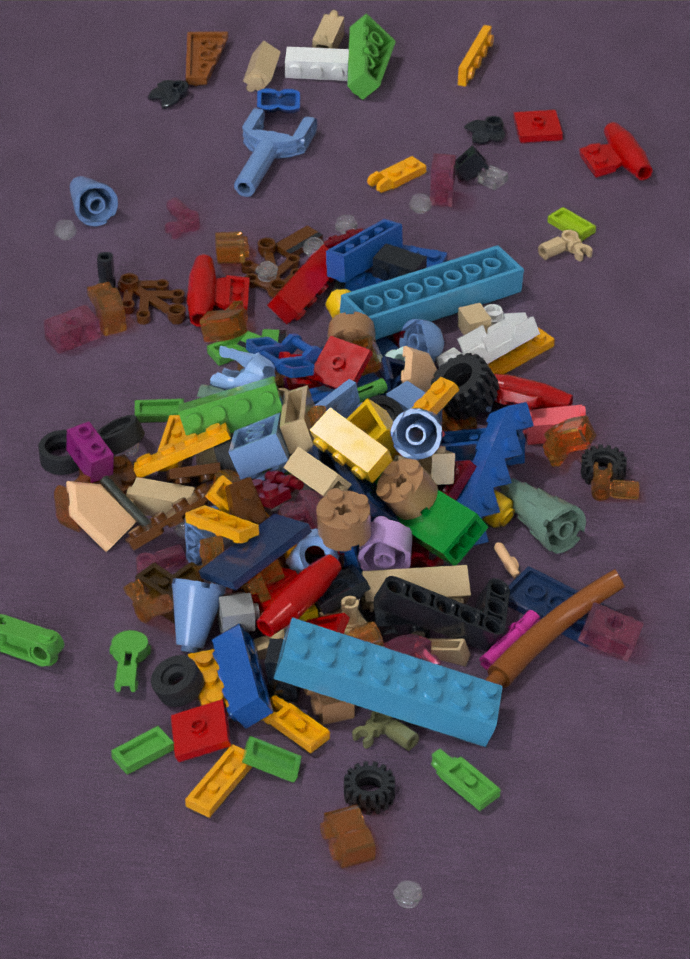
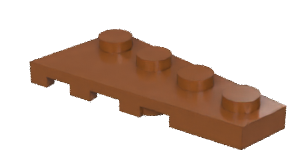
(202, 55)

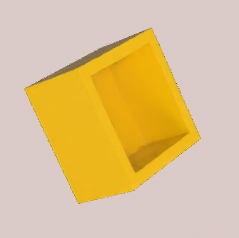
(375, 423)

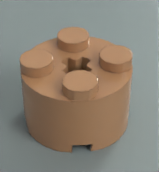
(351, 326)
(406, 488)
(343, 519)

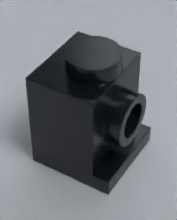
(470, 164)

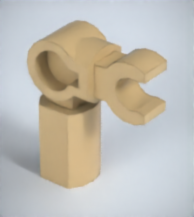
(568, 242)

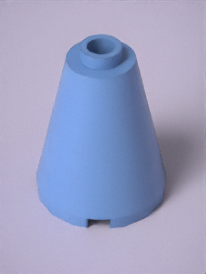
(92, 201)
(417, 433)
(194, 611)

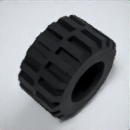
(476, 385)

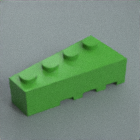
(368, 56)
(235, 407)

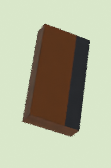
(294, 243)

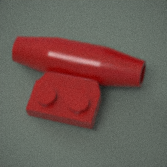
(620, 151)
(207, 290)
(536, 394)
(295, 594)

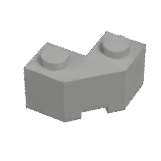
(237, 609)

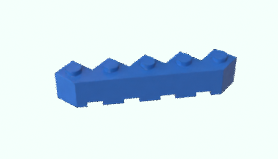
(494, 447)

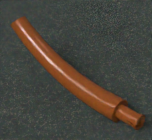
(552, 625)

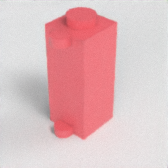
(546, 418)

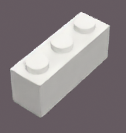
(316, 63)

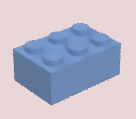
(259, 447)

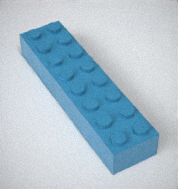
(436, 290)
(388, 682)

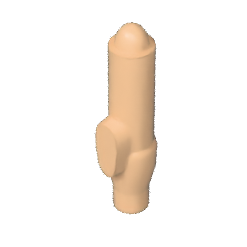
(510, 563)

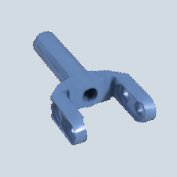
(269, 146)

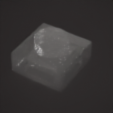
(493, 177)

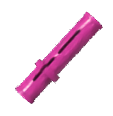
(514, 631)

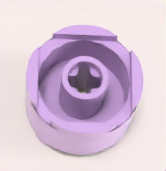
(387, 547)

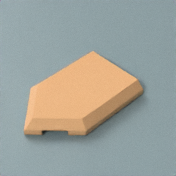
(418, 368)
(98, 513)

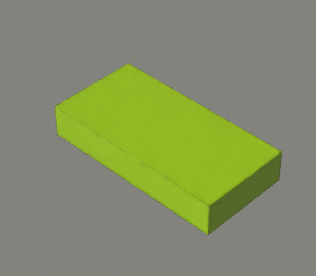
(567, 220)

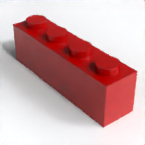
(302, 288)

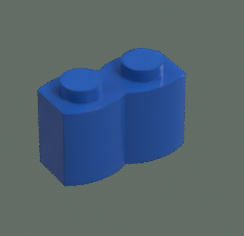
(284, 100)

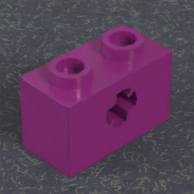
(90, 451)

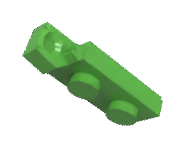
(465, 779)

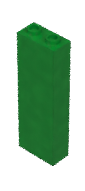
(446, 528)

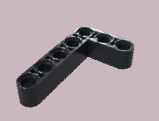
(478, 626)

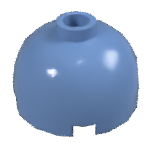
(424, 337)

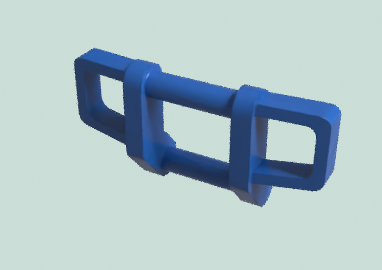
(291, 366)

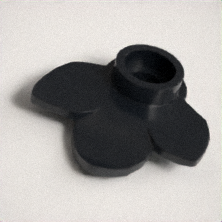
(169, 92)
(486, 130)

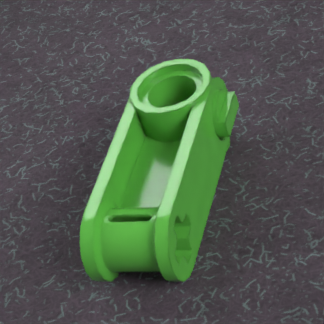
(29, 641)

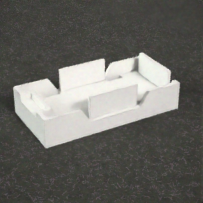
(499, 340)

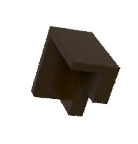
(159, 582)

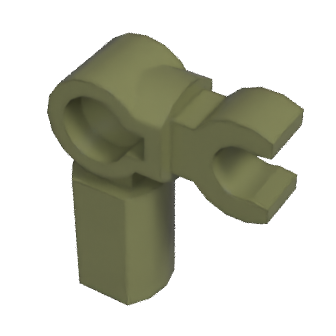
(384, 724)

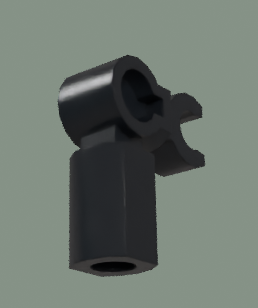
(105, 268)

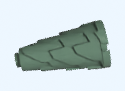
(547, 517)

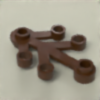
(266, 249)
(131, 284)

